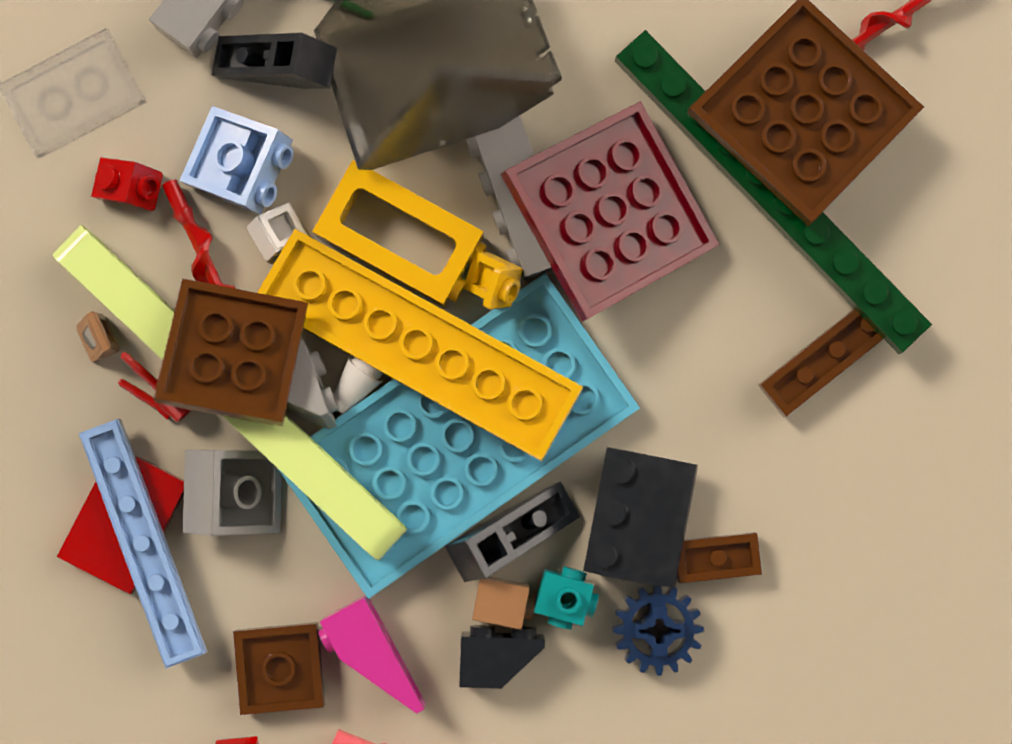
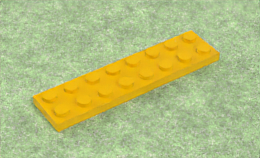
(423, 346)

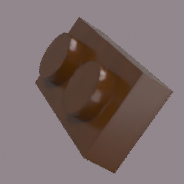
(719, 558)

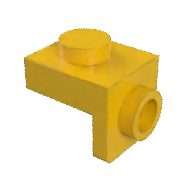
(493, 280)

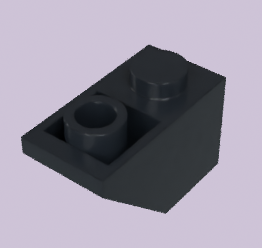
(495, 658)

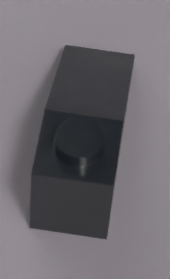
(276, 60)
(511, 533)

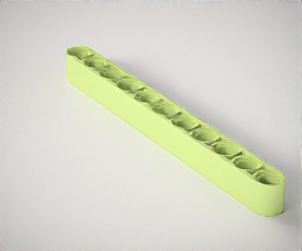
(285, 446)

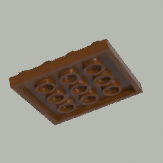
(805, 110)

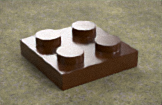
(279, 668)

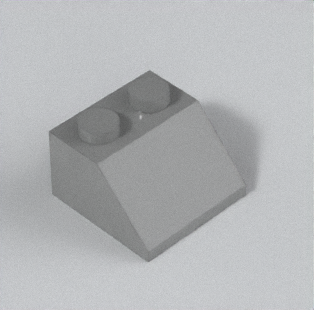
(231, 493)

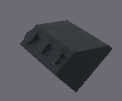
(640, 518)

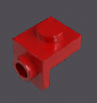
(127, 183)

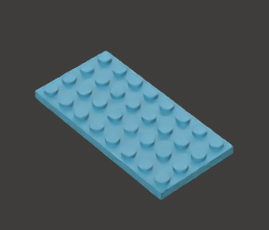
(446, 471)

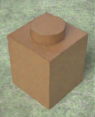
(503, 602)

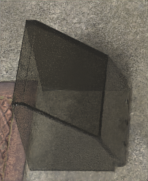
(433, 71)

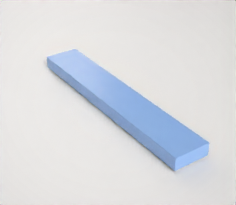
(143, 543)

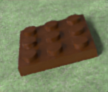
(231, 352)

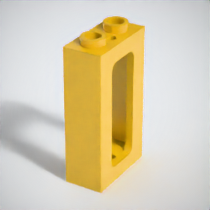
(438, 288)

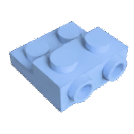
(238, 160)

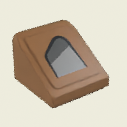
(97, 336)

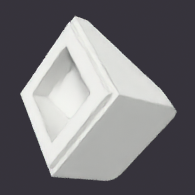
(274, 229)

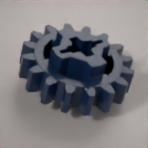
(658, 647)

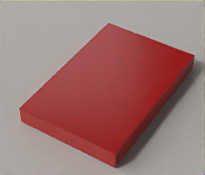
(92, 539)

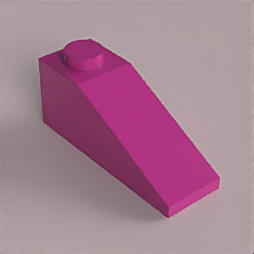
(366, 646)

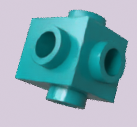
(554, 585)

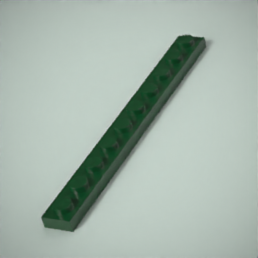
(820, 243)

